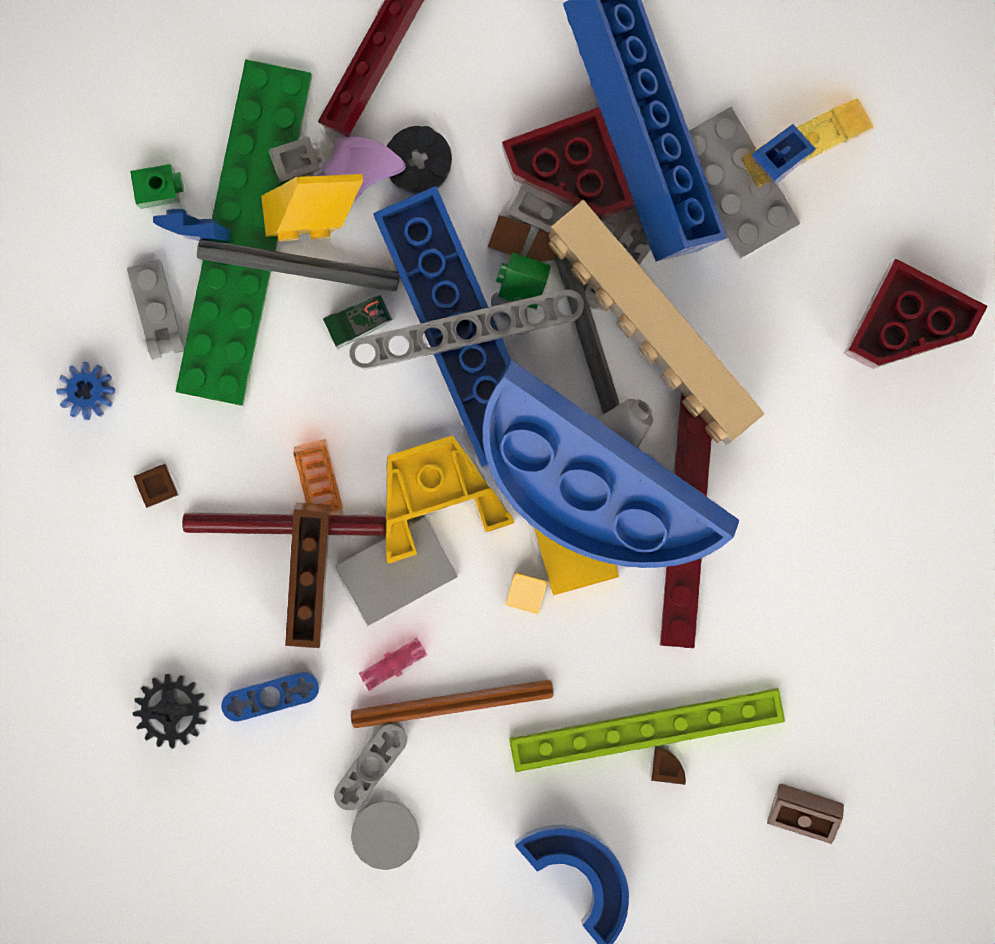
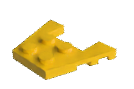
(431, 480)

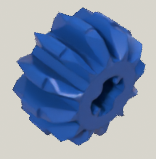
(97, 393)

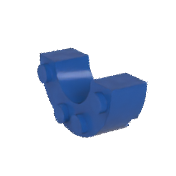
(596, 861)

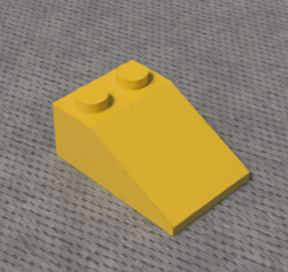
(309, 206)

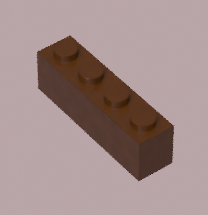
(307, 575)

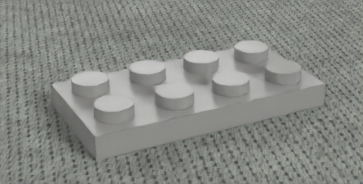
(747, 213)

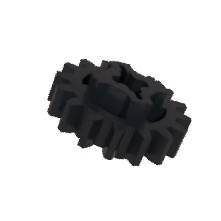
(170, 694)

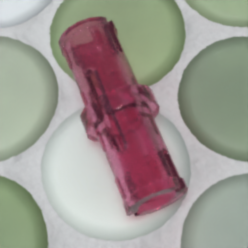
(393, 664)

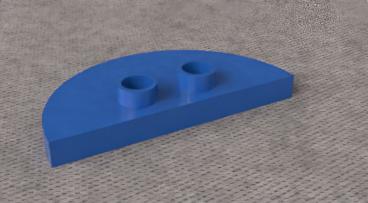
(591, 484)

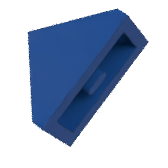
(783, 153)

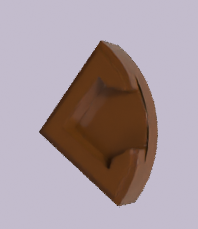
(540, 248)
(667, 767)

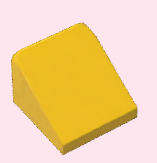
(526, 593)

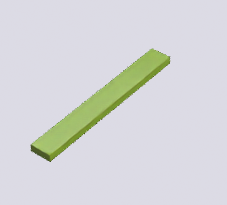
(647, 730)

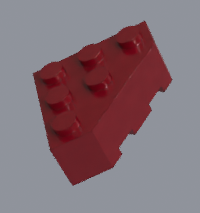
(572, 163)
(911, 317)

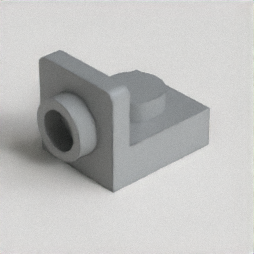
(295, 159)

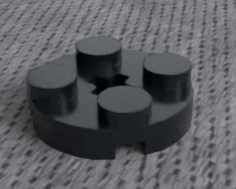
(437, 166)

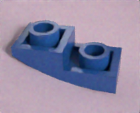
(190, 227)

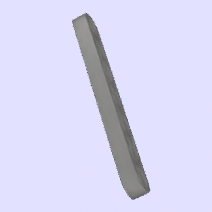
(480, 318)

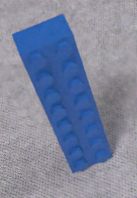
(646, 126)
(440, 287)

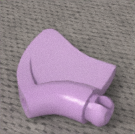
(363, 157)

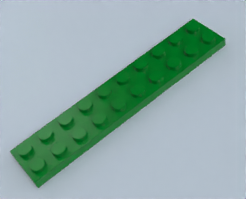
(230, 296)

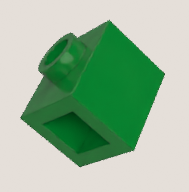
(156, 186)
(522, 278)

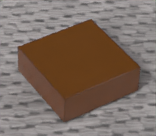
(508, 236)
(156, 485)

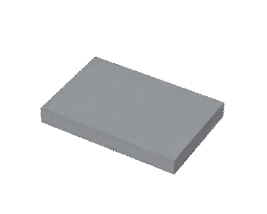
(385, 587)

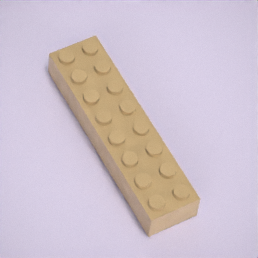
(654, 323)

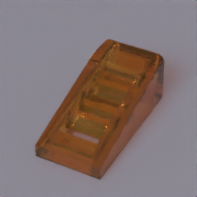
(326, 461)

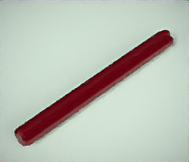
(278, 524)

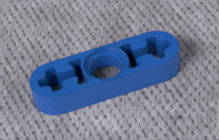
(247, 712)

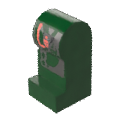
(357, 321)

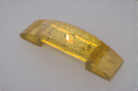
(824, 133)

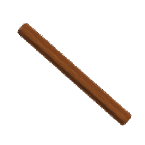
(452, 703)

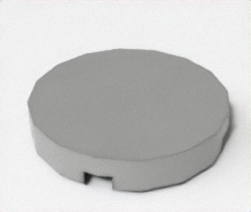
(385, 835)

